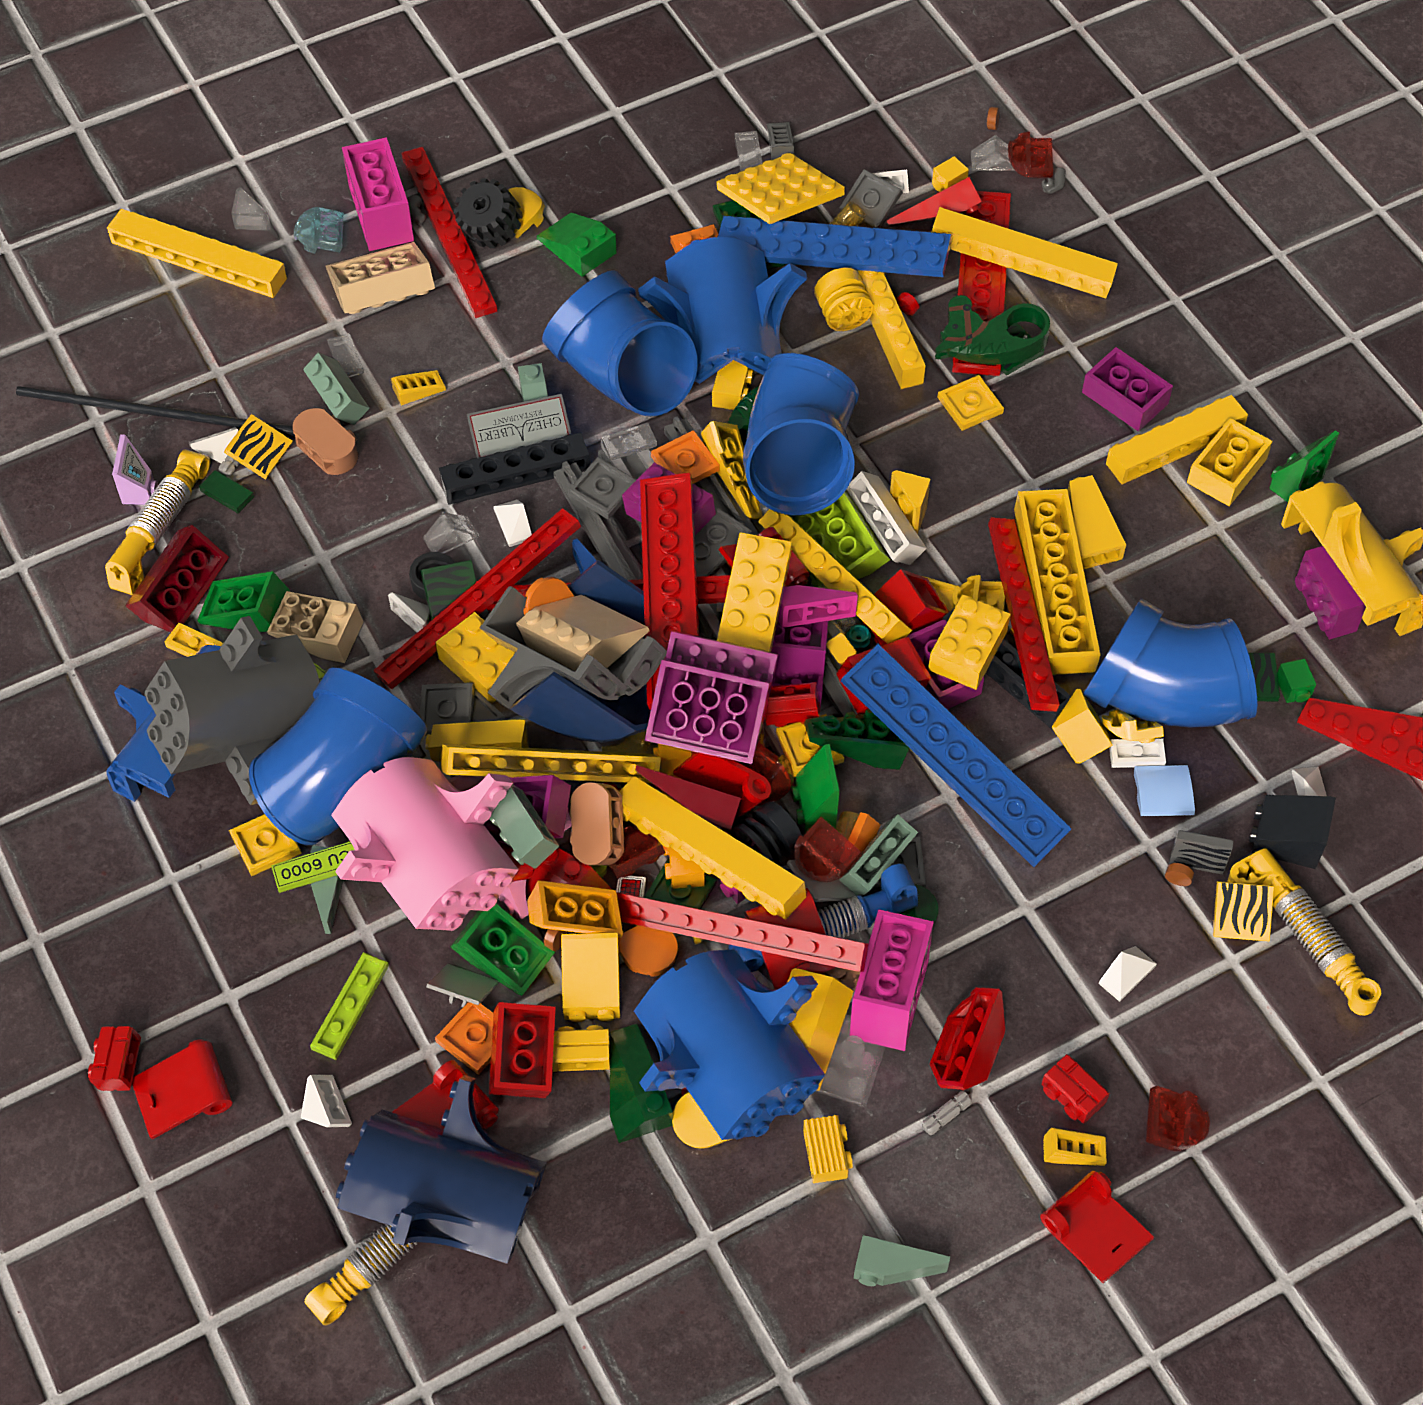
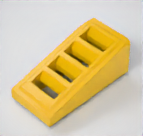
(405, 395)
(840, 648)
(1062, 1156)

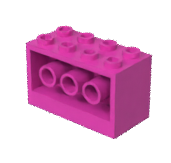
(378, 194)
(891, 980)

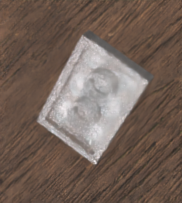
(852, 1068)

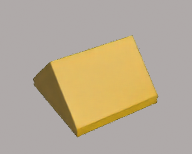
(911, 496)
(1081, 729)

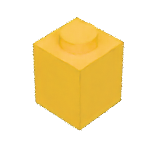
(948, 174)

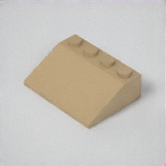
(380, 277)
(579, 627)

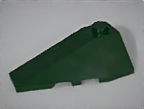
(860, 738)
(631, 1108)

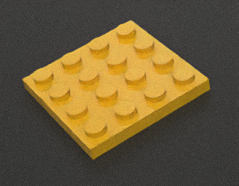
(780, 188)

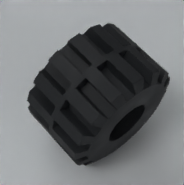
(488, 213)

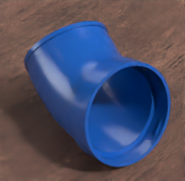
(623, 346)
(797, 435)
(1176, 671)
(335, 742)

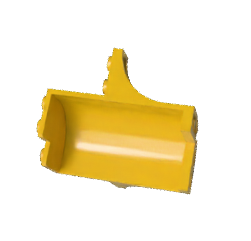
(1361, 554)

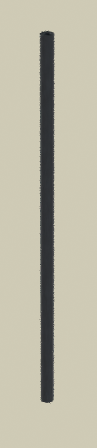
(142, 408)

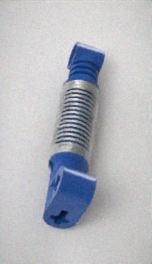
(858, 913)

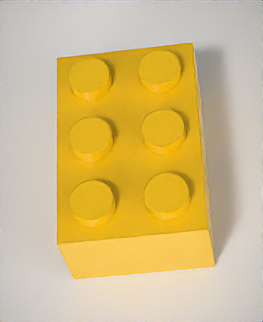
(1229, 462)
(969, 642)
(473, 655)

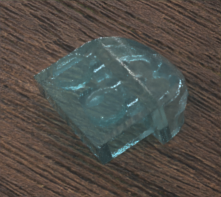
(320, 229)

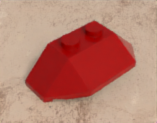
(565, 869)
(970, 1040)

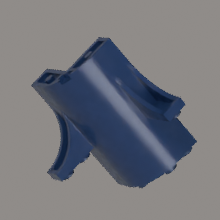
(441, 1182)

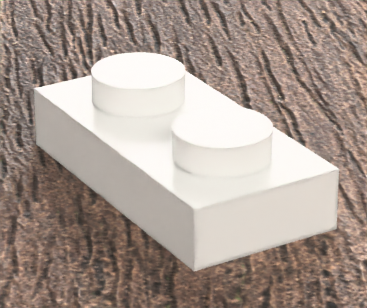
(1134, 753)

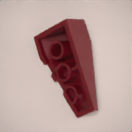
(705, 802)

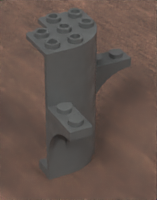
(530, 667)
(230, 702)

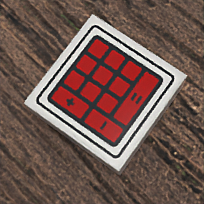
(632, 885)

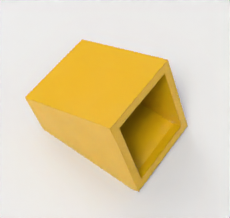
(590, 976)

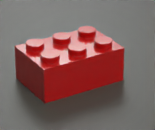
(522, 1050)

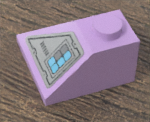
(132, 474)

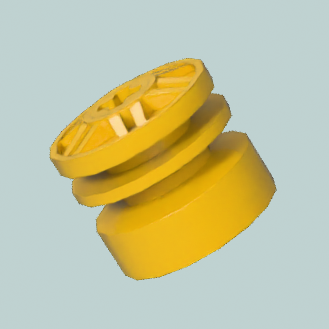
(843, 299)

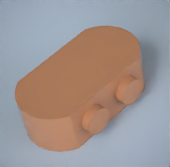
(325, 441)
(597, 824)

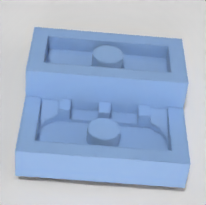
(1164, 790)

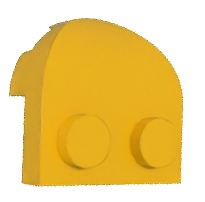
(531, 208)
(983, 591)
(1132, 727)

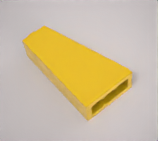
(1094, 524)
(488, 733)

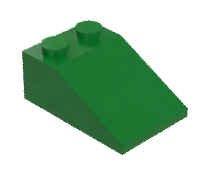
(579, 242)
(1304, 468)
(242, 597)
(817, 790)
(502, 949)

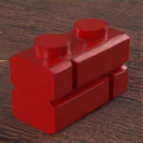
(792, 704)
(114, 1058)
(1074, 1089)

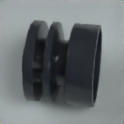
(768, 832)

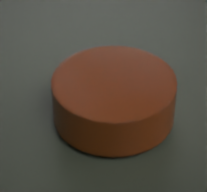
(993, 118)
(1179, 874)
(553, 939)

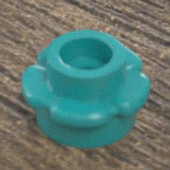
(861, 632)

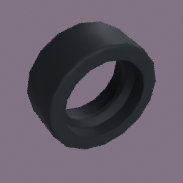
(426, 561)

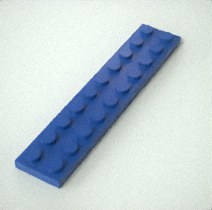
(843, 246)
(956, 755)

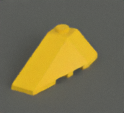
(727, 448)

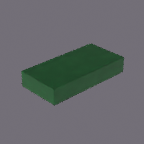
(226, 491)

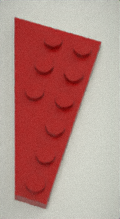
(1377, 733)

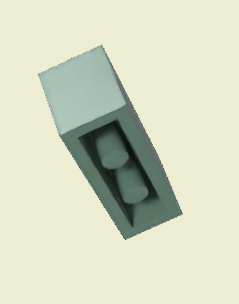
(336, 388)
(523, 828)
(878, 855)

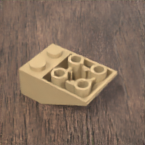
(322, 624)

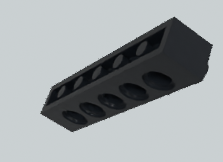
(512, 468)
(1007, 672)

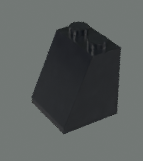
(1293, 827)

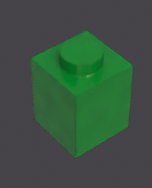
(1296, 681)

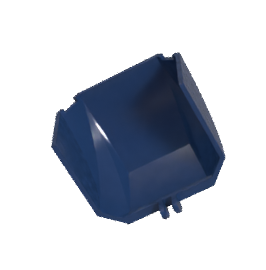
(573, 710)

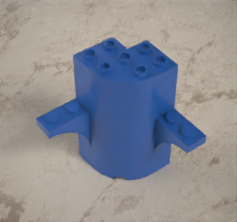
(725, 302)
(139, 758)
(729, 1042)

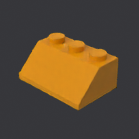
(574, 908)

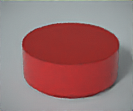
(907, 303)

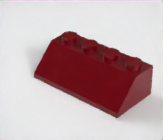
(177, 579)

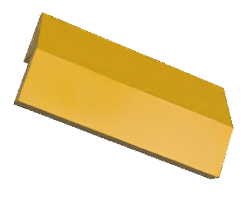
(821, 1017)

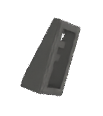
(780, 139)

